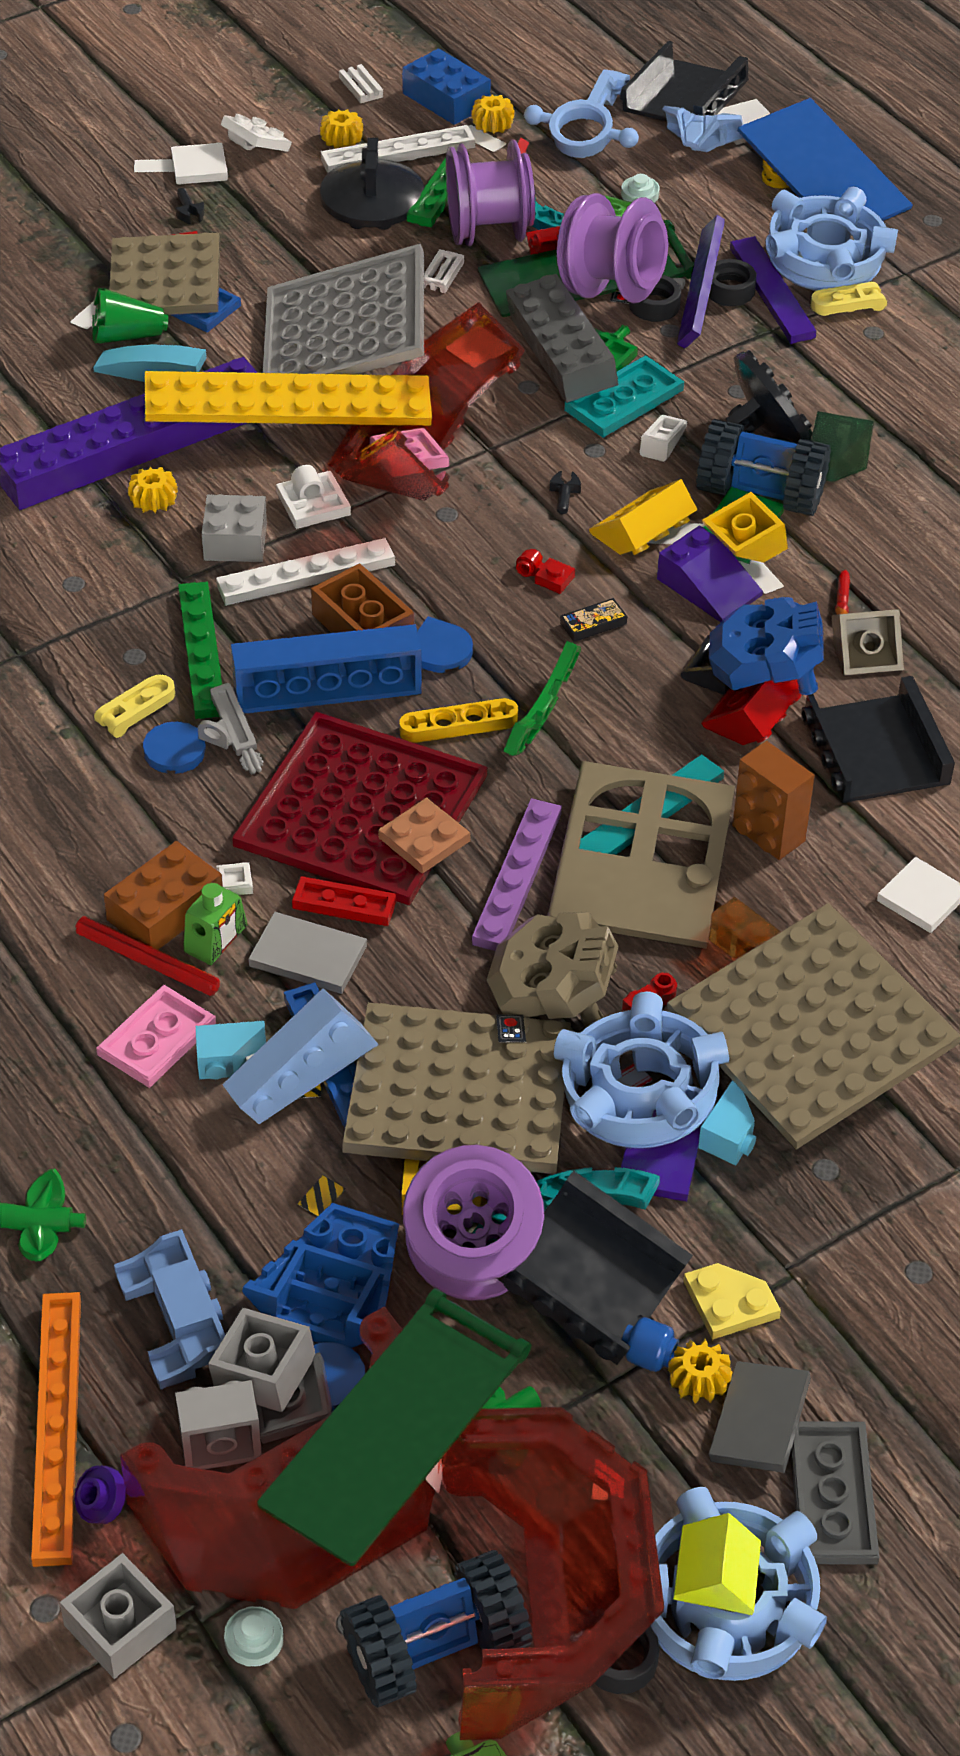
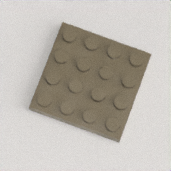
(168, 271)

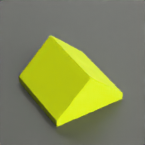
(718, 1564)

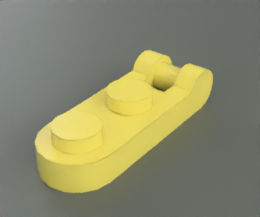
(848, 299)
(135, 704)

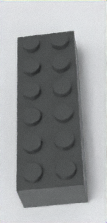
(562, 337)

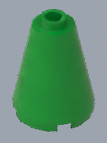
(125, 318)

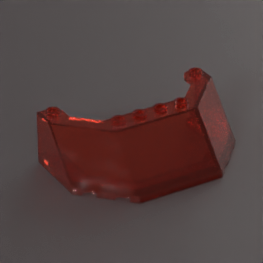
(460, 366)
(228, 1545)
(585, 1554)

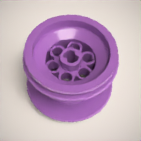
(489, 192)
(606, 247)
(457, 1179)

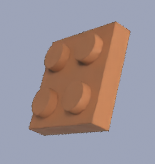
(424, 835)

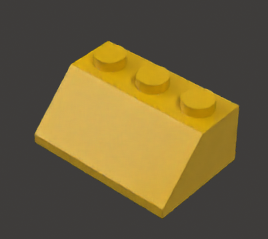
(646, 518)

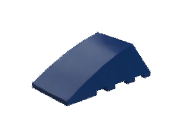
(330, 1275)

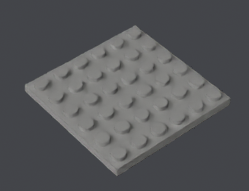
(348, 317)

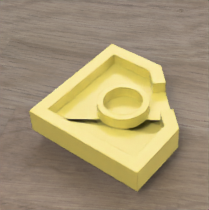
(730, 1299)

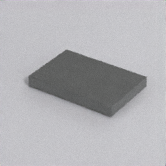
(760, 1416)

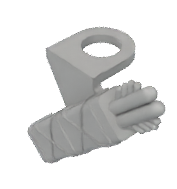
(231, 729)

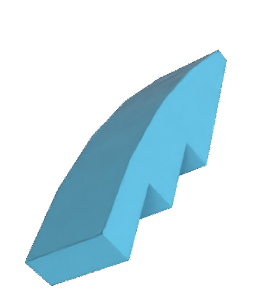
(133, 361)

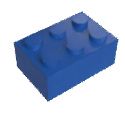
(444, 85)

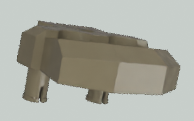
(554, 967)

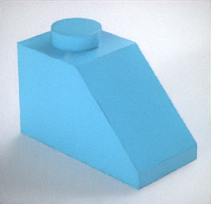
(225, 1047)
(729, 1127)

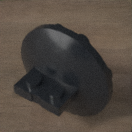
(370, 190)
(766, 402)

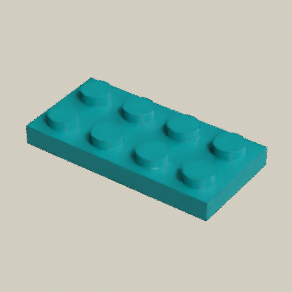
(640, 389)

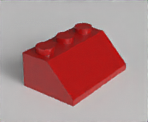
(752, 711)

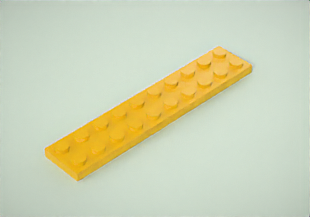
(287, 398)

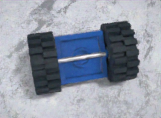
(763, 466)
(421, 1629)

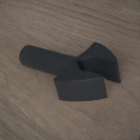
(188, 207)
(564, 490)

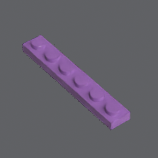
(517, 874)

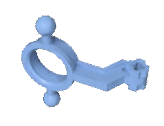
(604, 92)

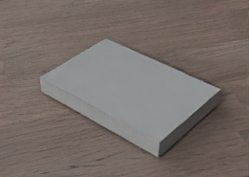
(308, 952)

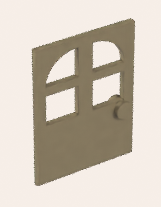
(635, 892)

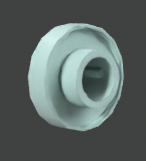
(640, 186)
(253, 1636)

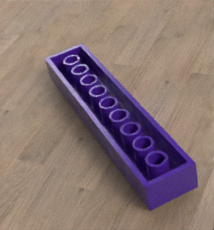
(98, 447)

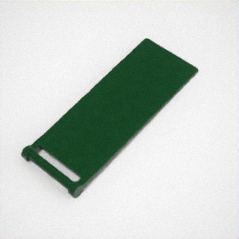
(522, 270)
(391, 1430)

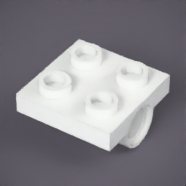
(254, 133)
(312, 497)

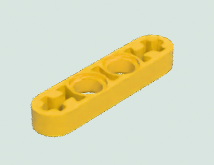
(459, 724)

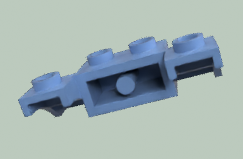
(184, 1301)

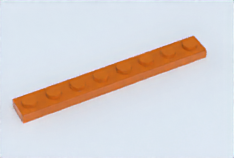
(56, 1430)

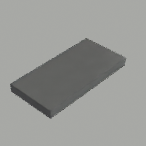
(836, 1490)

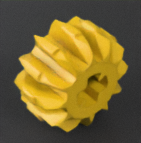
(492, 114)
(341, 128)
(152, 489)
(700, 1371)

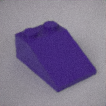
(707, 574)

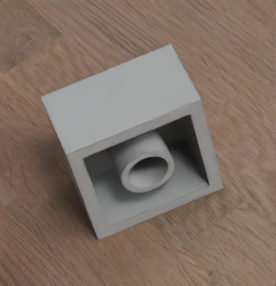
(234, 528)
(266, 1351)
(219, 1425)
(118, 1615)

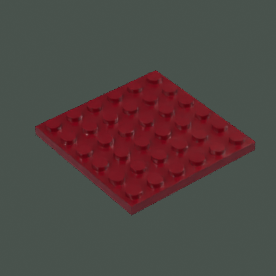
(338, 793)

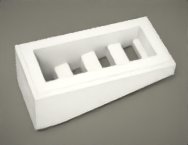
(662, 437)

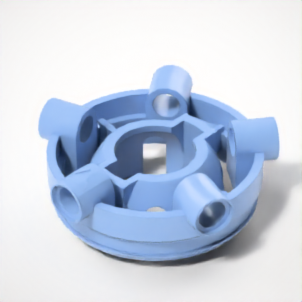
(826, 248)
(623, 1112)
(729, 1638)

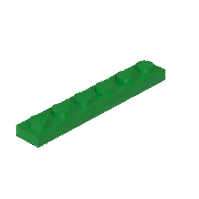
(200, 646)

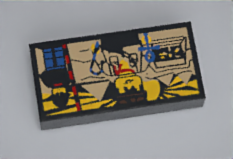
(593, 619)

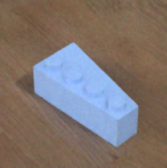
(299, 1057)

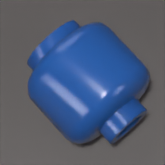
(650, 1344)

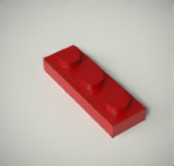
(344, 901)

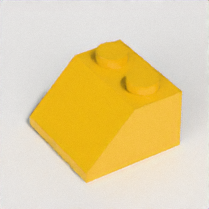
(749, 529)

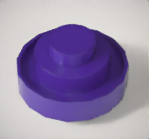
(100, 1494)

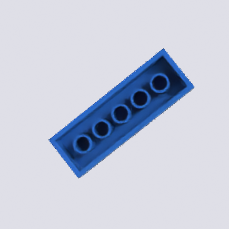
(327, 668)

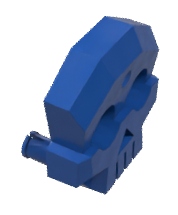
(768, 644)

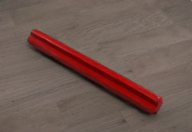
(148, 956)

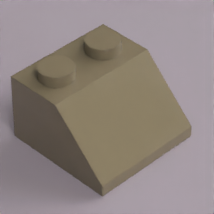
(868, 641)

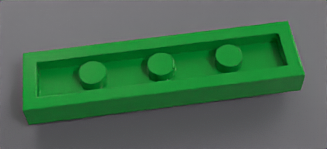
(432, 200)

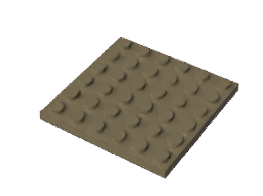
(816, 1024)
(452, 1084)

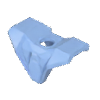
(703, 132)

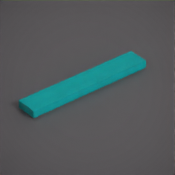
(615, 839)

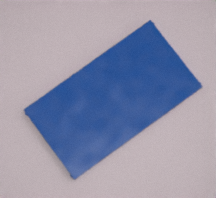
(820, 158)

